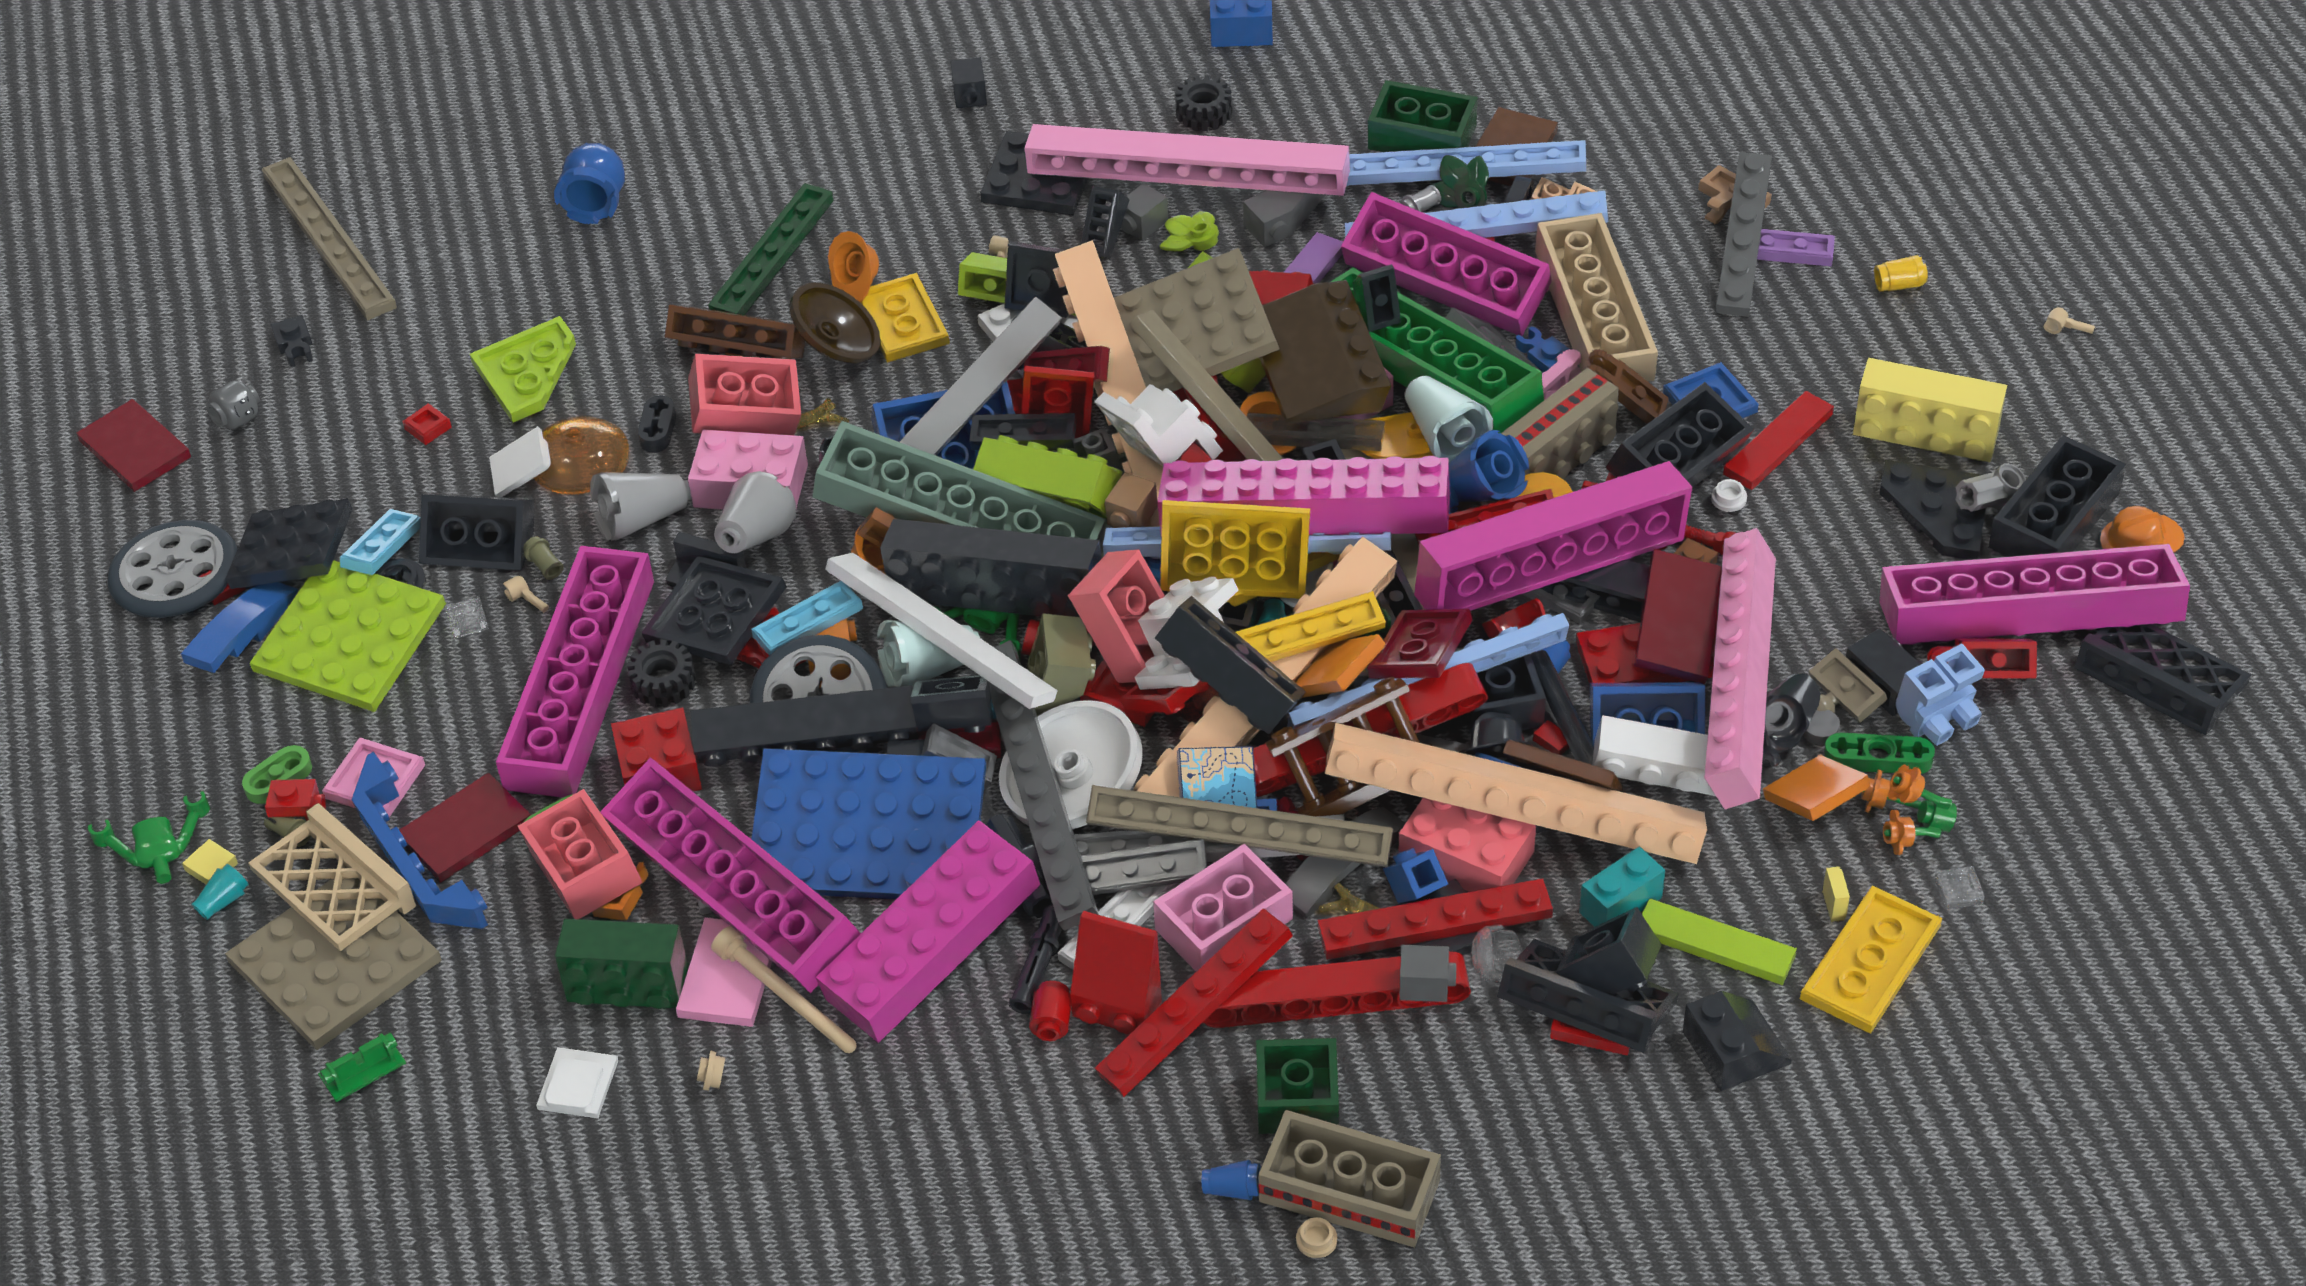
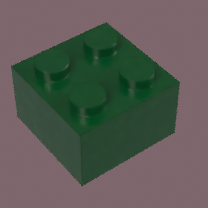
(1296, 1078)

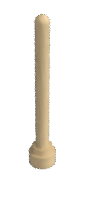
(731, 945)

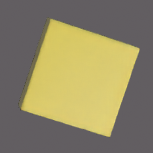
(207, 859)
(1836, 894)

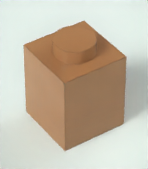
(1131, 502)

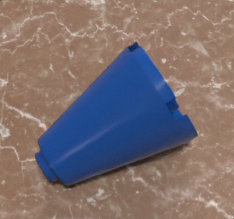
(1489, 469)

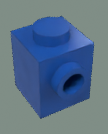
(1414, 874)

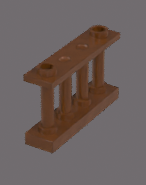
(1348, 792)

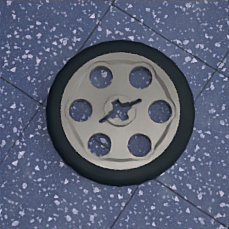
(148, 545)
(825, 653)

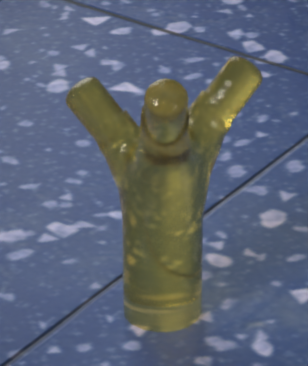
(820, 414)
(1347, 903)

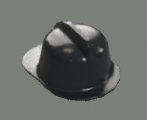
(1492, 732)

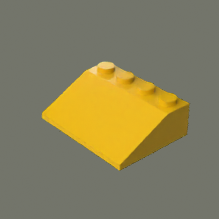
(1250, 543)

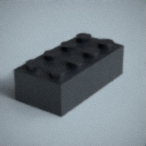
(1692, 434)
(2058, 501)

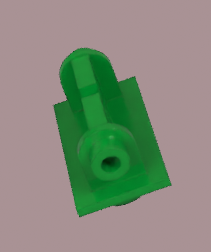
(362, 1068)

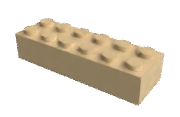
(1595, 292)

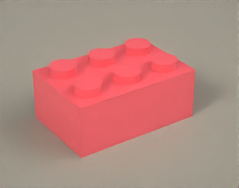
(744, 394)
(1112, 603)
(1470, 844)
(580, 854)

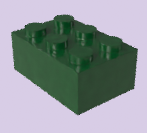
(1420, 119)
(621, 963)

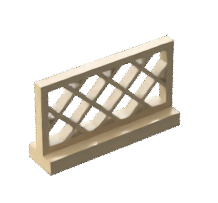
(359, 863)

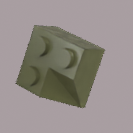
(1062, 658)

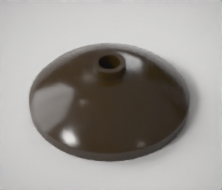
(834, 323)

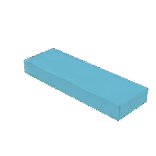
(380, 542)
(808, 617)

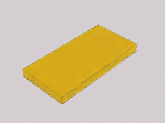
(1871, 959)

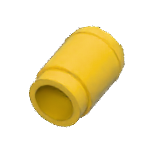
(1900, 274)

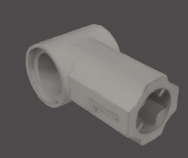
(1990, 489)

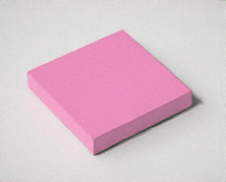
(344, 780)

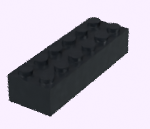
(988, 567)

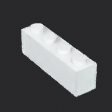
(1652, 754)

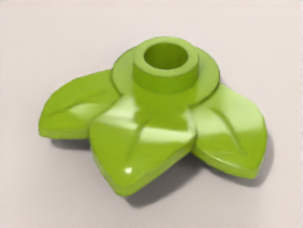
(1191, 231)

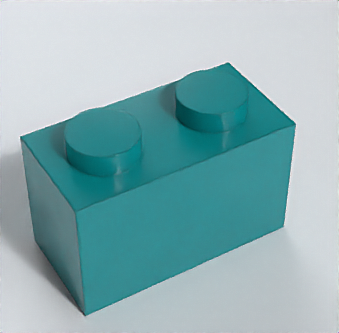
(1622, 887)

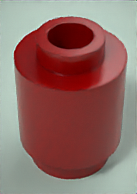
(1050, 1011)

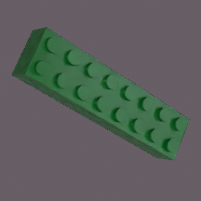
(1457, 358)

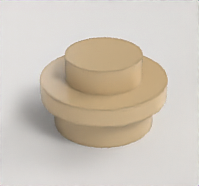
(711, 1071)
(1316, 1238)

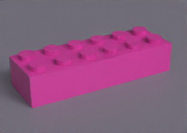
(1447, 263)
(928, 931)

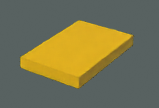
(905, 318)

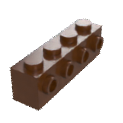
(733, 331)

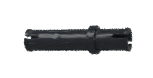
(1042, 946)

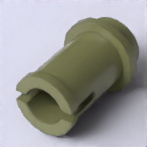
(539, 552)
(285, 826)

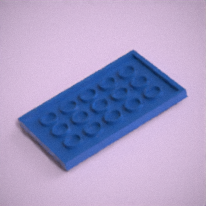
(864, 818)

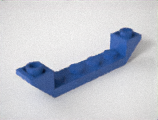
(451, 906)

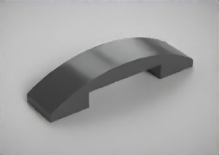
(1316, 876)

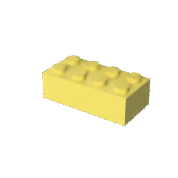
(1929, 409)

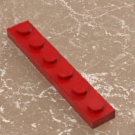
(1434, 918)
(1193, 1002)

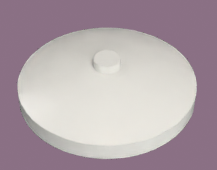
(1087, 747)

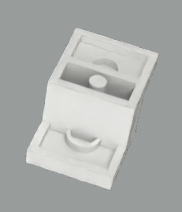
(1159, 424)
(1162, 669)

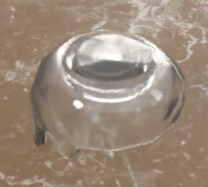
(1492, 950)

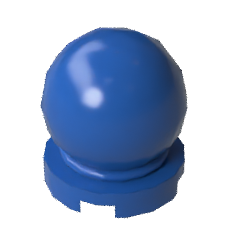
(590, 183)

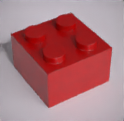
(662, 738)

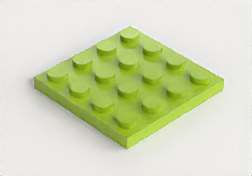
(348, 635)

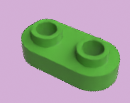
(285, 764)

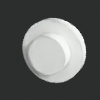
(1729, 495)

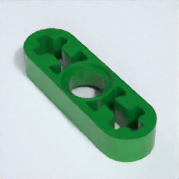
(1891, 744)

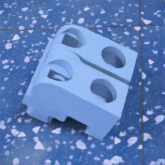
(1940, 695)

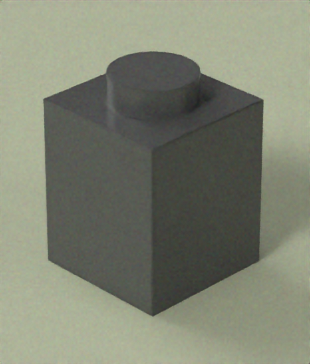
(1145, 212)
(1426, 973)

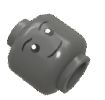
(233, 405)

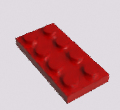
(1611, 652)

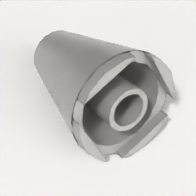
(635, 500)
(754, 512)

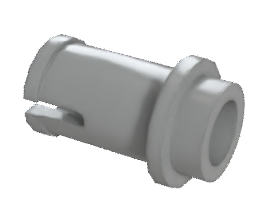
(1423, 200)

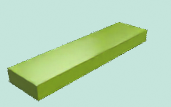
(1719, 942)

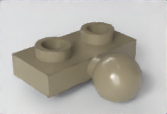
(1846, 686)

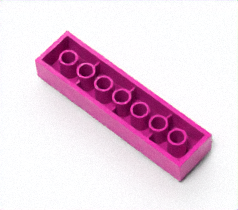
(1341, 494)
(1553, 540)
(2034, 594)
(575, 672)
(730, 873)

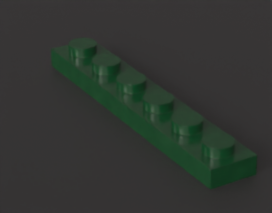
(772, 250)

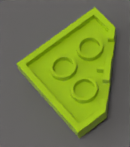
(526, 366)

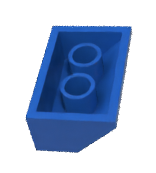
(1658, 704)

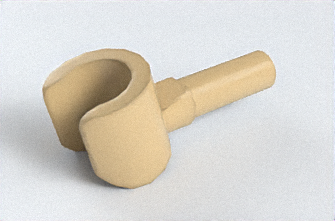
(999, 246)
(2059, 318)
(518, 588)

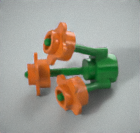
(1905, 788)

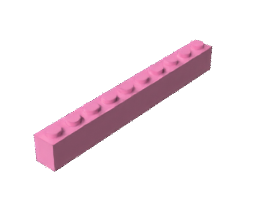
(1188, 159)
(1740, 670)

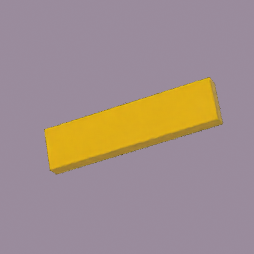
(1316, 627)

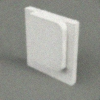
(519, 462)
(577, 1082)

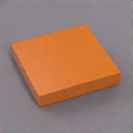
(1340, 665)
(1816, 787)

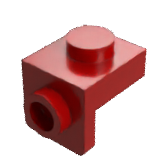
(293, 798)

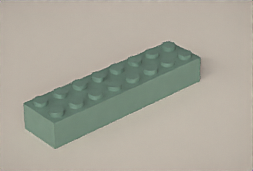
(913, 485)

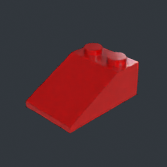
(1059, 392)
(1115, 973)

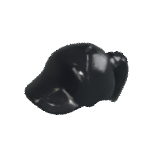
(1788, 715)

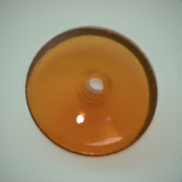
(581, 449)

